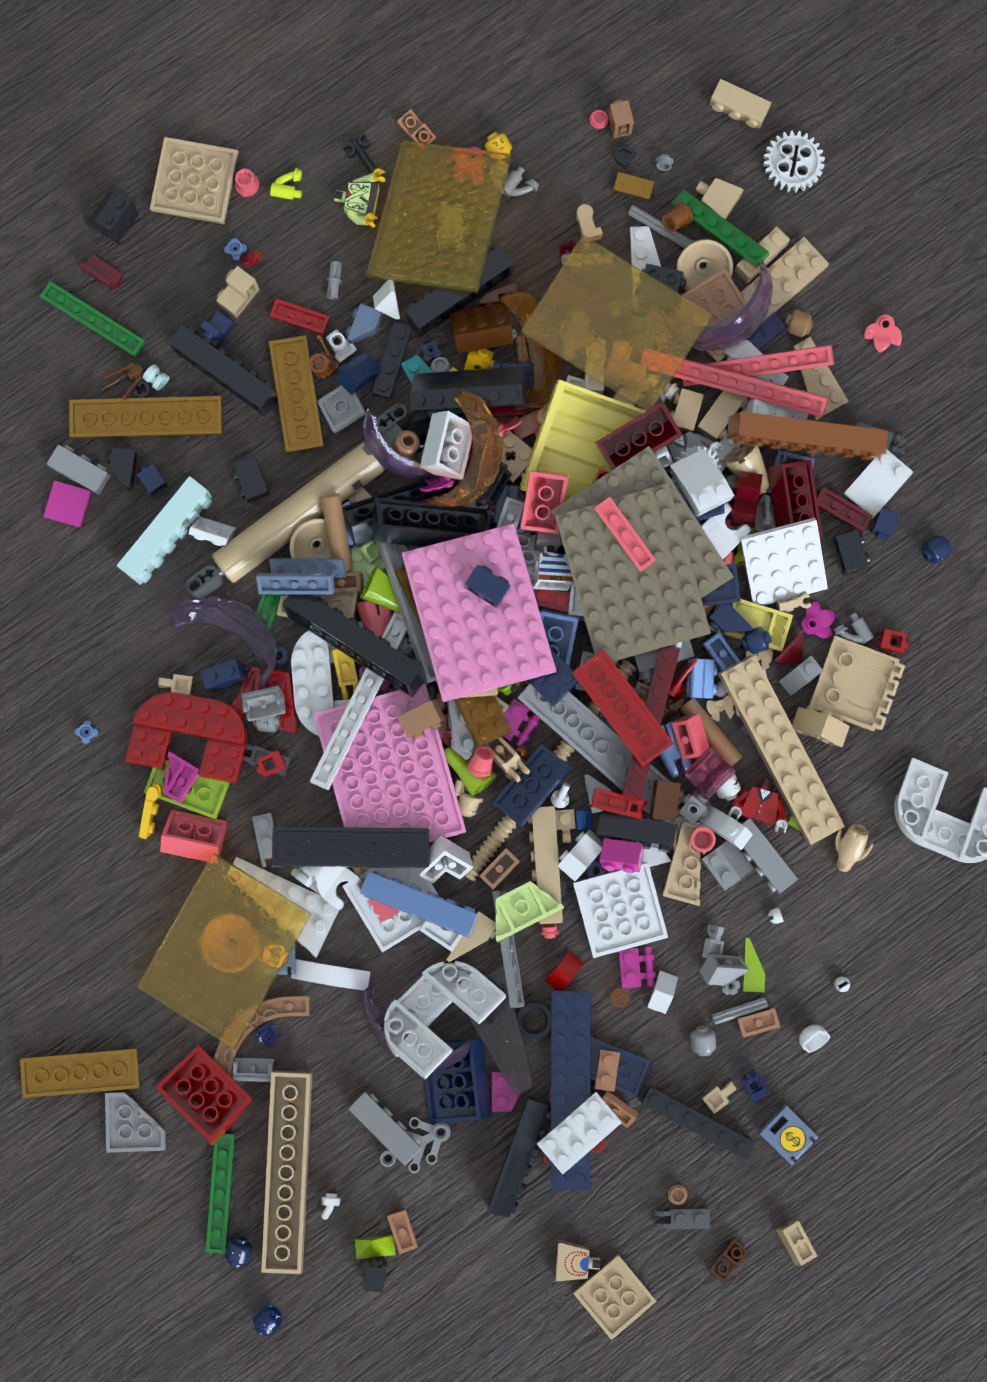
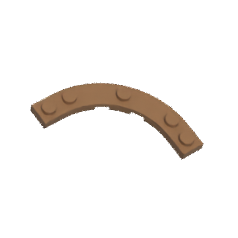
(267, 1011)

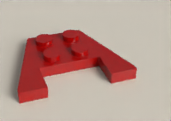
(283, 680)

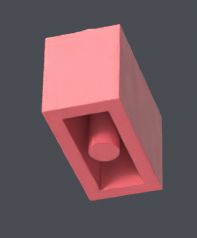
(690, 736)

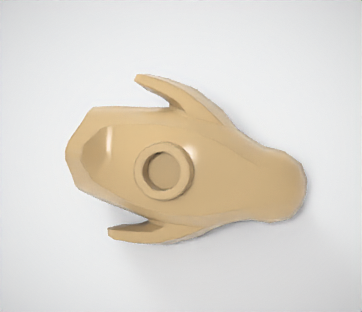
(852, 846)

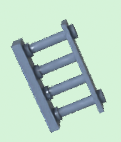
(301, 576)

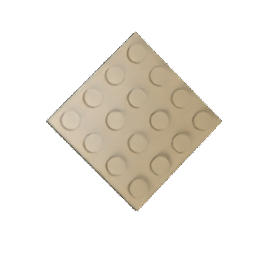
(194, 180)

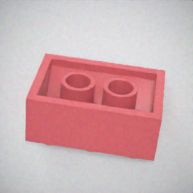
(543, 494)
(192, 835)

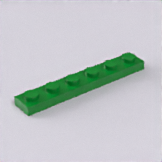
(723, 230)
(92, 319)
(220, 1194)

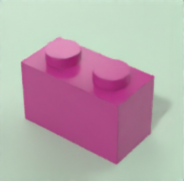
(621, 855)

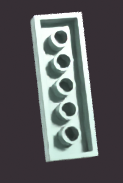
(165, 531)

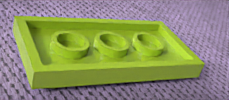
(204, 796)

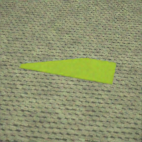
(755, 977)

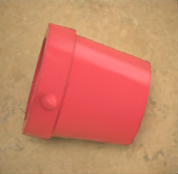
(246, 183)
(481, 762)
(702, 839)

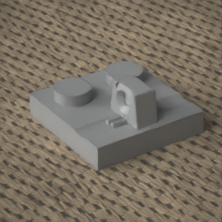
(341, 408)

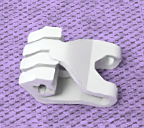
(722, 537)
(325, 881)

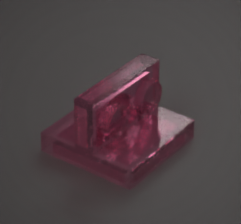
(709, 772)

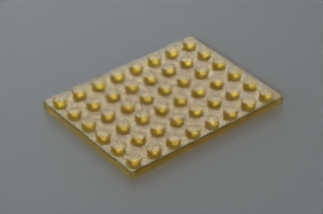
(439, 216)
(616, 323)
(224, 950)

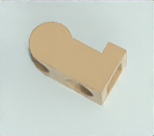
(586, 223)

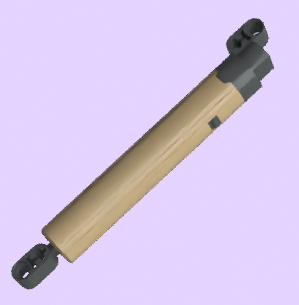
(279, 524)

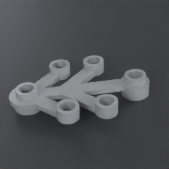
(433, 1135)

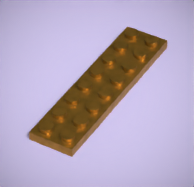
(145, 417)

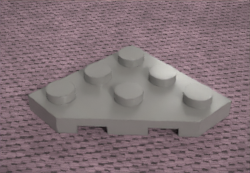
(461, 738)
(130, 1126)

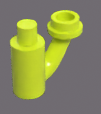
(285, 191)

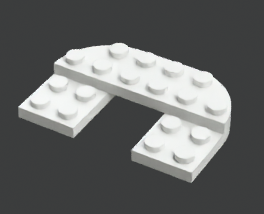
(313, 678)
(933, 829)
(412, 1013)

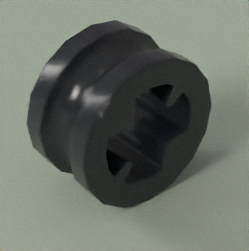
(139, 385)

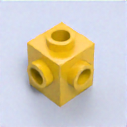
(479, 360)

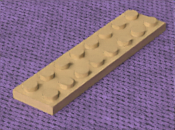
(789, 277)

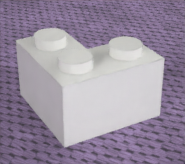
(446, 857)

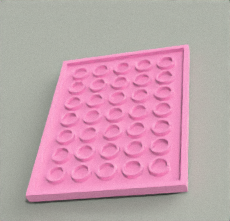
(467, 638)
(393, 777)

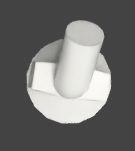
(560, 797)
(330, 1201)

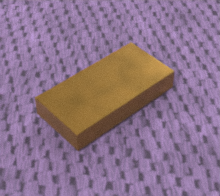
(633, 186)

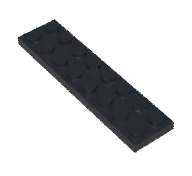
(350, 847)

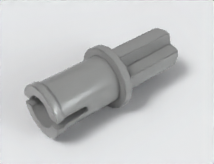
(334, 280)

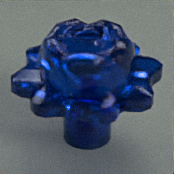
(267, 1035)

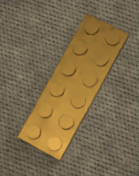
(296, 394)
(80, 1073)

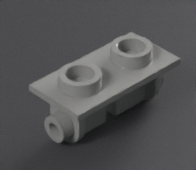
(764, 515)

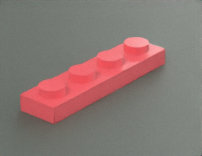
(625, 534)

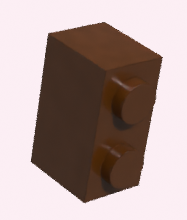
(665, 800)

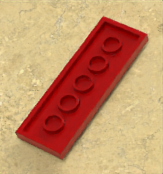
(622, 708)

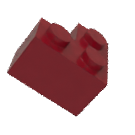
(745, 498)

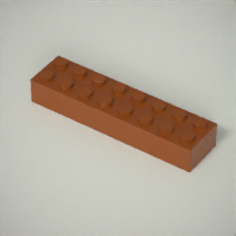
(807, 435)

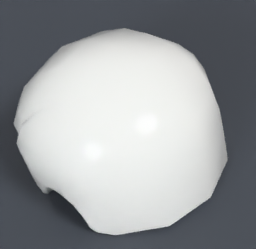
(813, 1038)

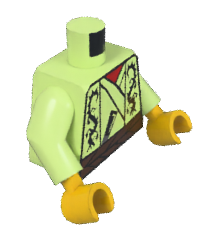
(361, 198)

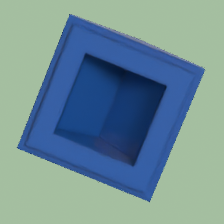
(583, 819)

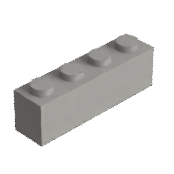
(767, 860)
(388, 1132)

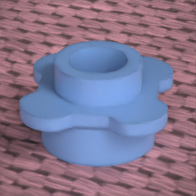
(235, 243)
(81, 732)

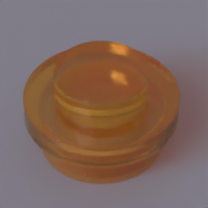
(619, 997)

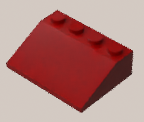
(204, 1095)

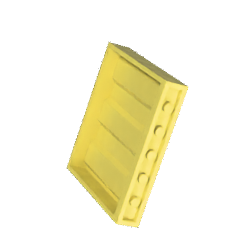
(569, 434)

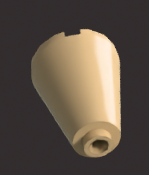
(747, 460)

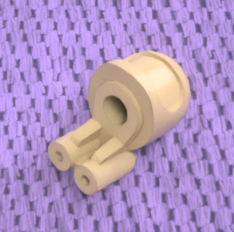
(467, 803)

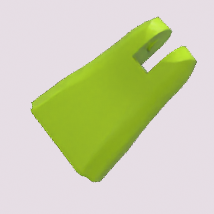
(380, 590)
(459, 764)

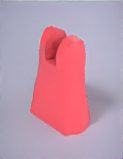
(374, 617)

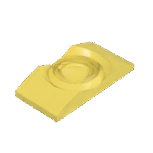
(760, 616)

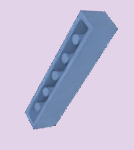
(419, 904)

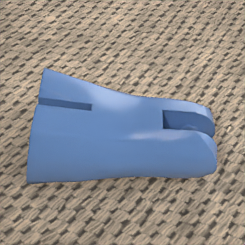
(673, 753)

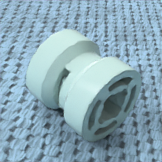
(156, 377)

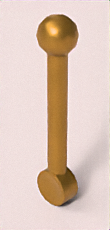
(319, 337)

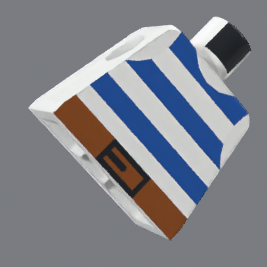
(552, 571)

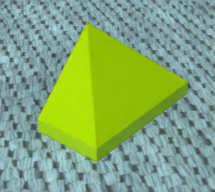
(375, 1246)

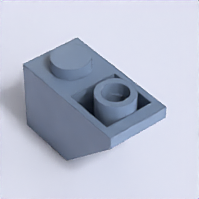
(365, 323)

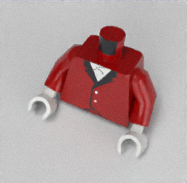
(760, 805)

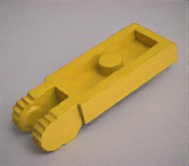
(345, 671)
(150, 809)

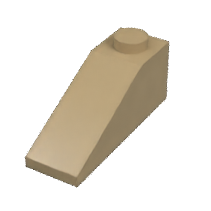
(481, 932)

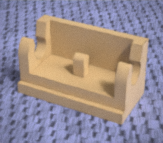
(796, 1243)

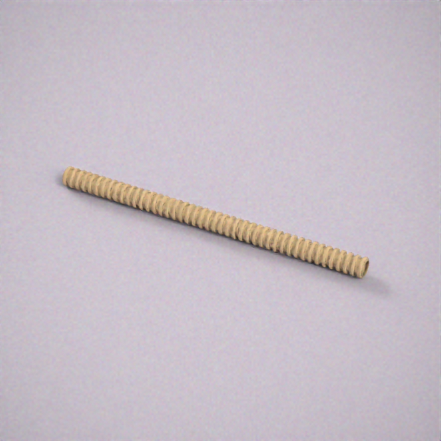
(507, 824)

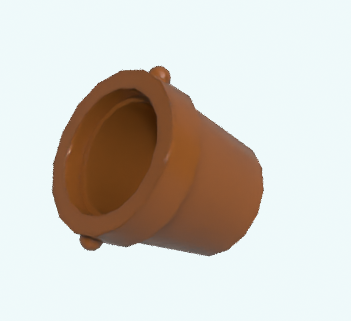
(677, 217)
(322, 364)

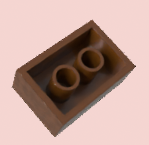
(481, 328)

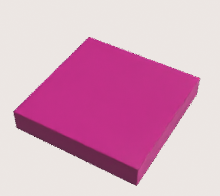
(67, 504)

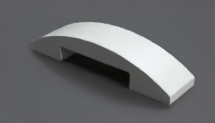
(331, 975)

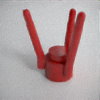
(675, 689)

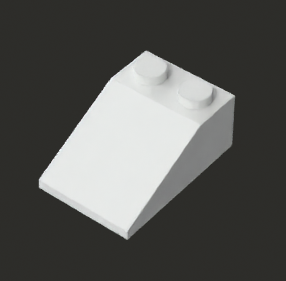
(701, 482)
(878, 483)

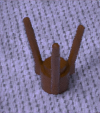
(131, 371)

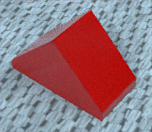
(564, 972)

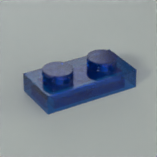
(767, 331)

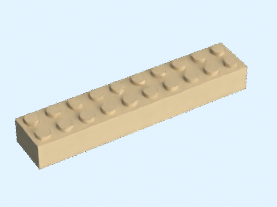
(781, 749)
(286, 1172)

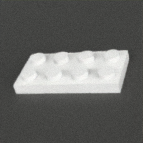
(579, 1133)

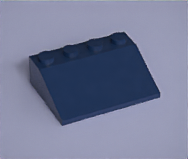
(460, 1089)

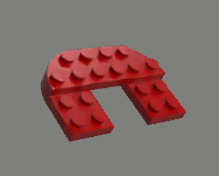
(195, 717)

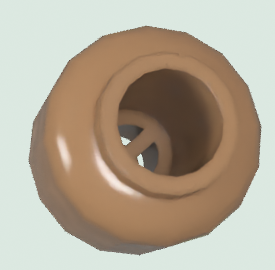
(799, 323)
(406, 444)

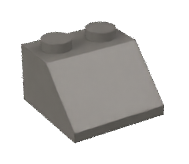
(726, 865)

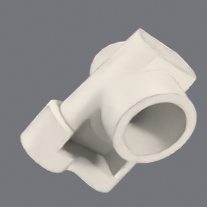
(342, 350)

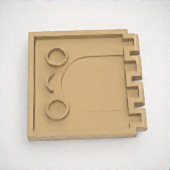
(857, 684)

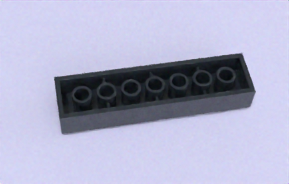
(356, 642)

